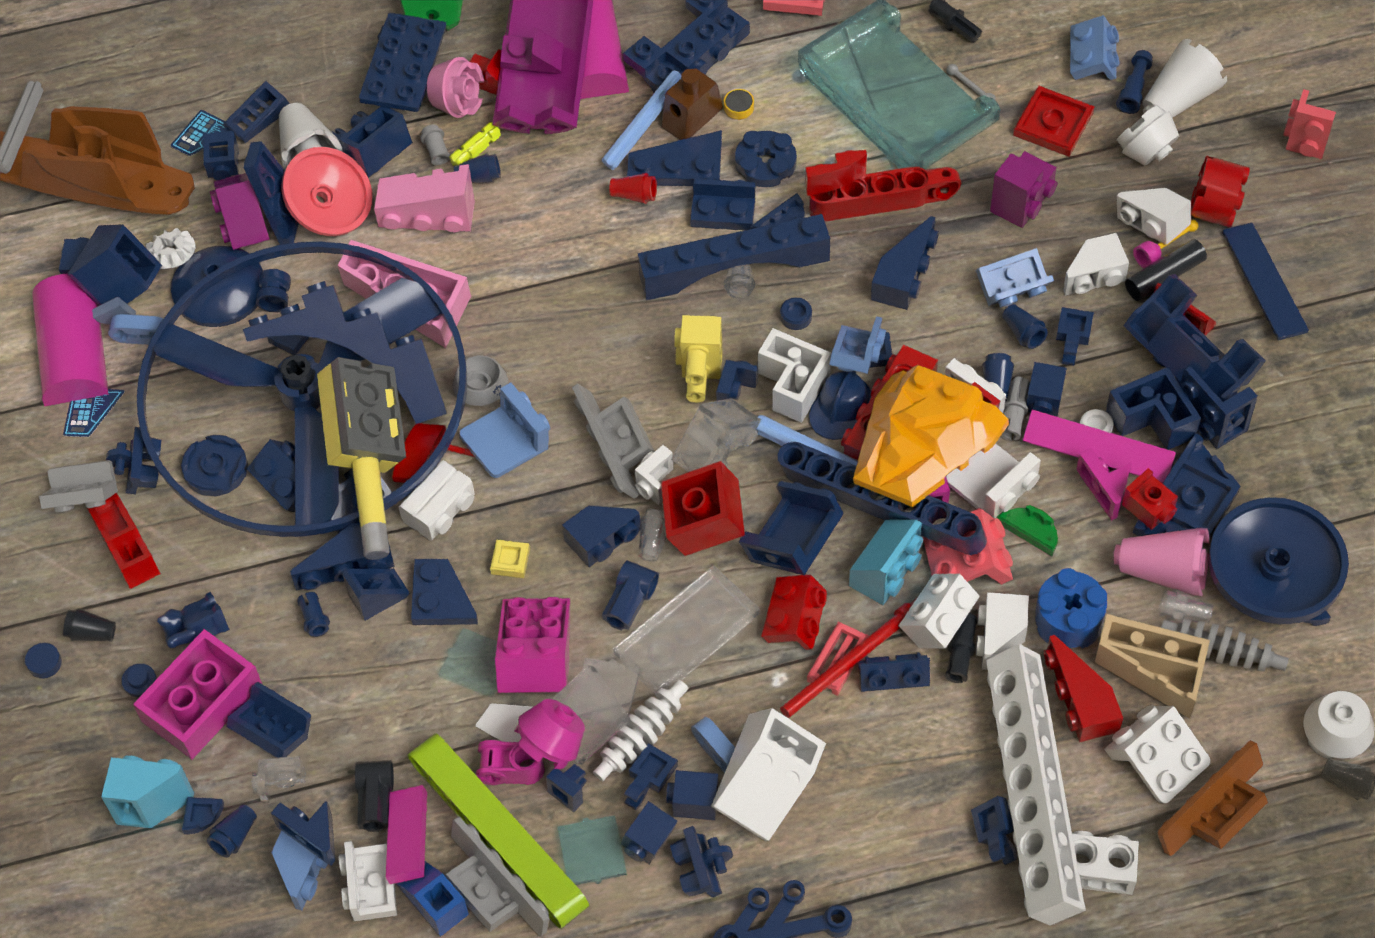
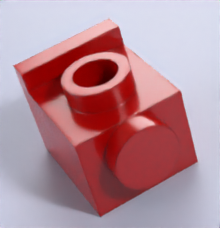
(1150, 500)

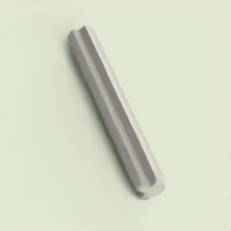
(19, 124)

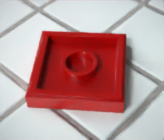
(1053, 121)

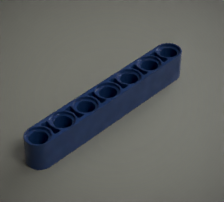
(927, 511)

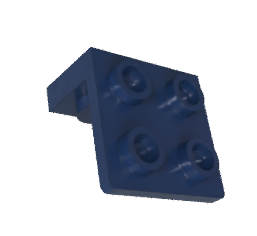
(1219, 419)

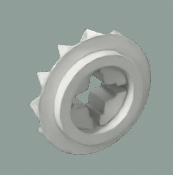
(169, 256)

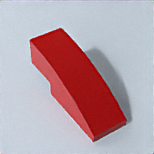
(124, 541)

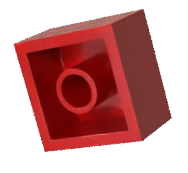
(702, 508)

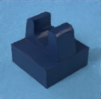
(567, 786)

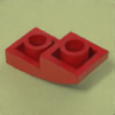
(828, 177)
(418, 448)

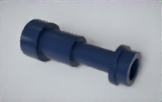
(1130, 97)

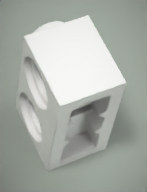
(1099, 872)

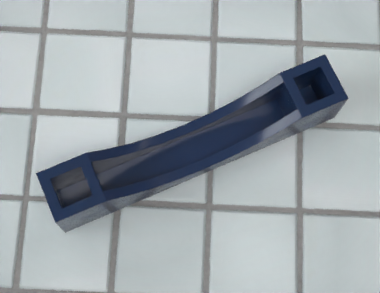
(676, 267)

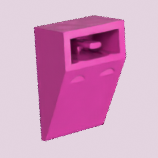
(533, 645)

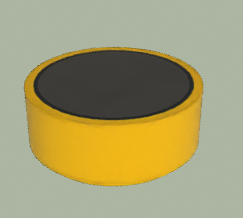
(739, 104)

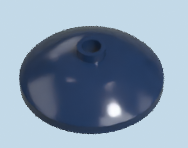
(226, 300)

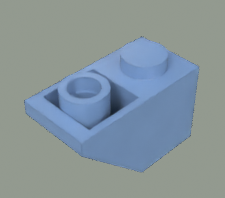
(298, 869)

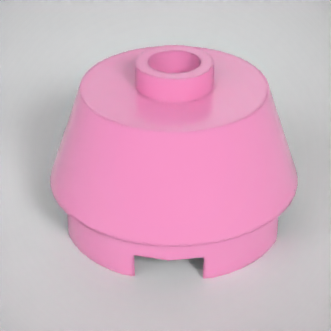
(455, 87)

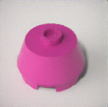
(551, 732)

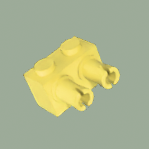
(699, 353)

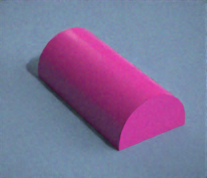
(604, 58)
(68, 342)

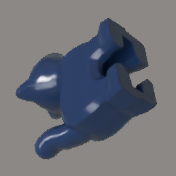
(185, 625)

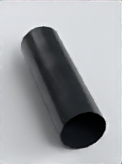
(1175, 262)

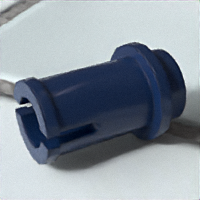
(315, 621)

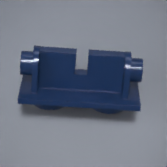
(904, 672)

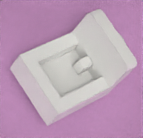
(651, 471)

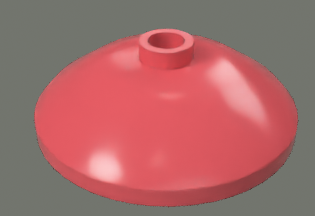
(335, 179)

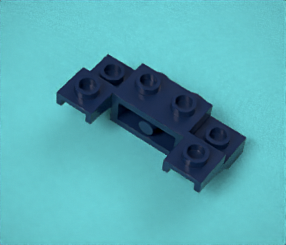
(697, 46)
(1179, 344)

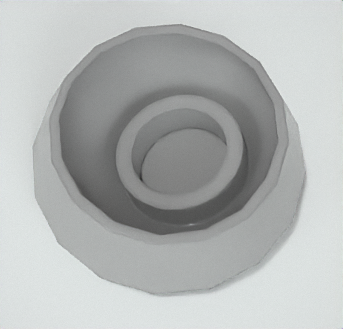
(482, 369)

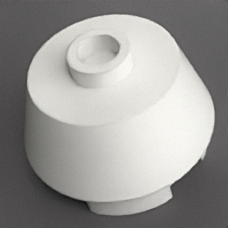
(1149, 136)
(1339, 725)

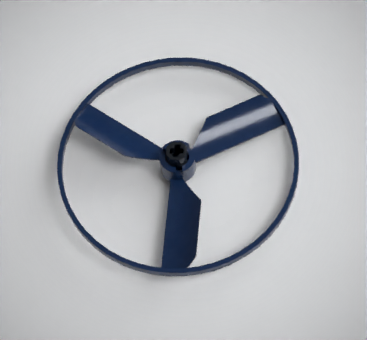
(401, 308)

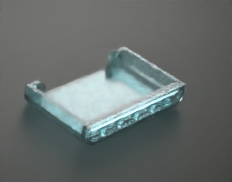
(893, 89)

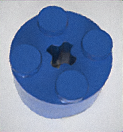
(1071, 608)

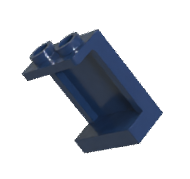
(794, 529)

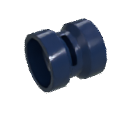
(273, 285)

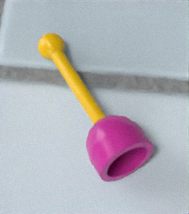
(1149, 252)

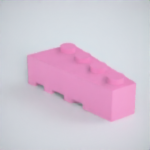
(369, 278)

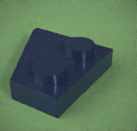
(439, 595)

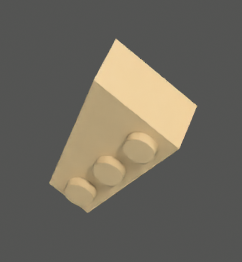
(1154, 660)

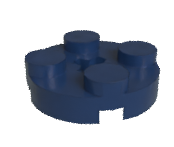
(766, 143)

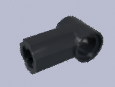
(373, 784)

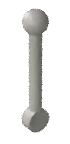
(952, 69)

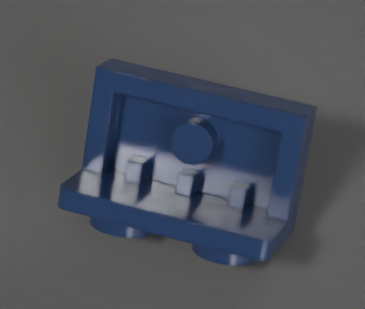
(276, 471)
(271, 721)

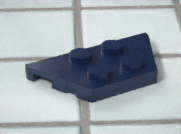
(1202, 491)

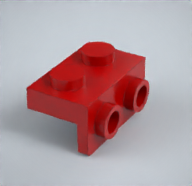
(795, 610)

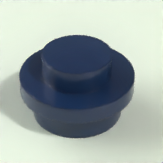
(138, 679)

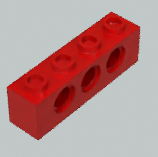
(903, 361)

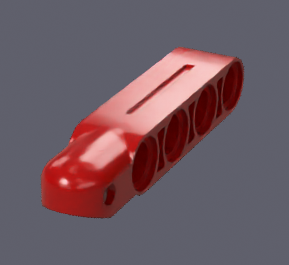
(886, 192)

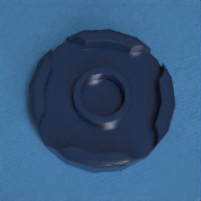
(214, 465)

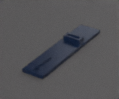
(1265, 281)

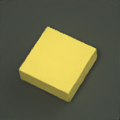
(510, 558)

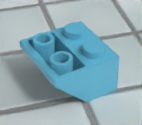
(887, 560)
(144, 791)

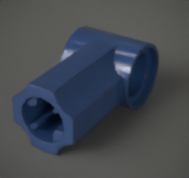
(633, 586)

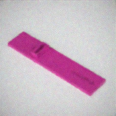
(1116, 450)

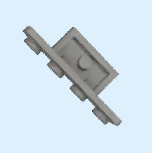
(618, 435)
(489, 887)

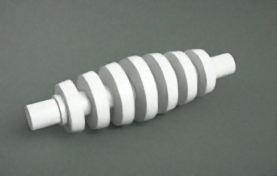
(640, 730)

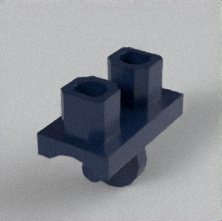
(138, 474)
(704, 858)

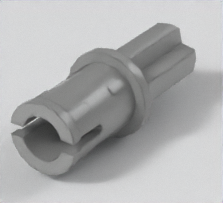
(1015, 407)

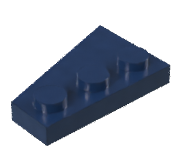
(680, 160)
(266, 179)

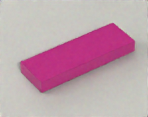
(406, 834)

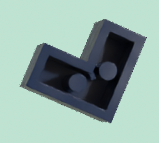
(1154, 402)

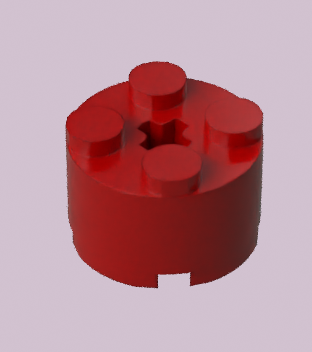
(1219, 191)

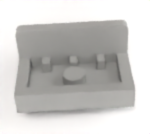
(79, 484)

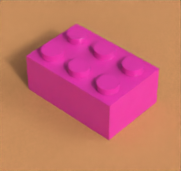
(197, 694)

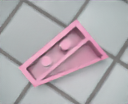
(426, 202)

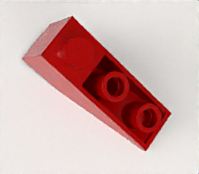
(1088, 697)

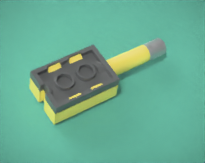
(363, 434)

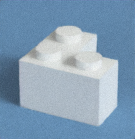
(798, 372)

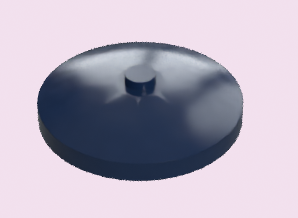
(1278, 560)

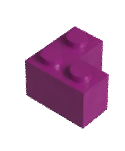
(1021, 188)
(240, 211)

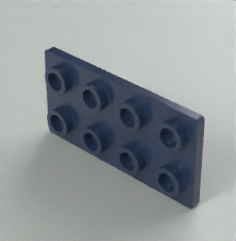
(402, 62)

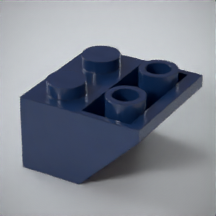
(114, 265)

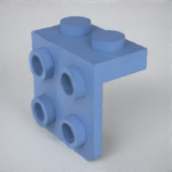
(507, 434)

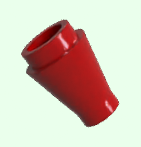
(635, 188)

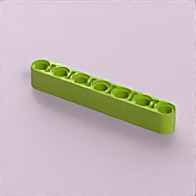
(498, 829)

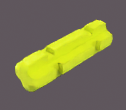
(475, 144)

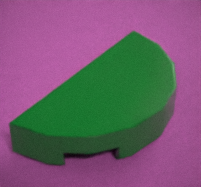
(1032, 526)

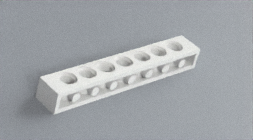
(1034, 786)

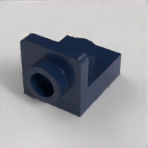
(733, 377)

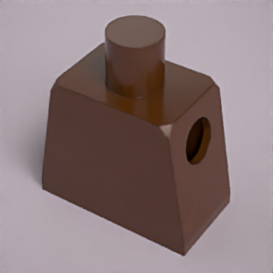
(690, 104)

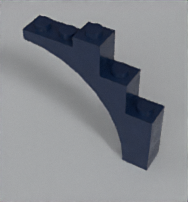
(365, 336)

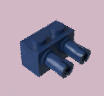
(375, 138)

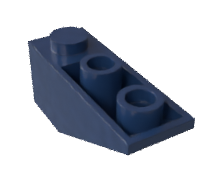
(901, 266)
(335, 556)

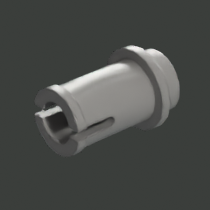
(433, 138)

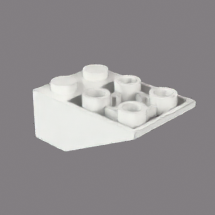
(767, 772)

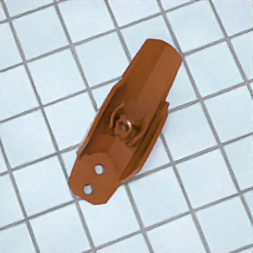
(101, 160)

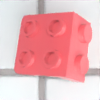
(992, 560)

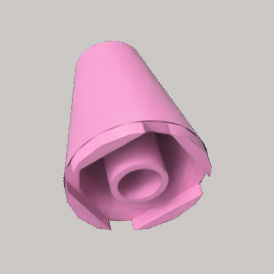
(1167, 559)

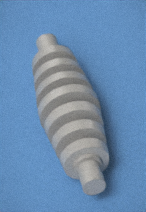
(1236, 648)

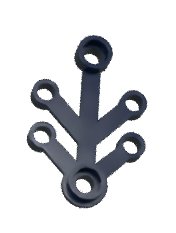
(775, 924)

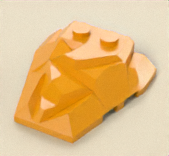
(922, 432)

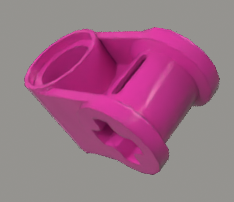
(501, 764)

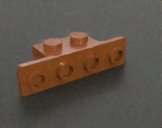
(1219, 806)

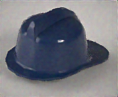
(838, 404)

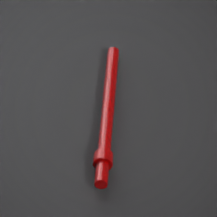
(846, 662)

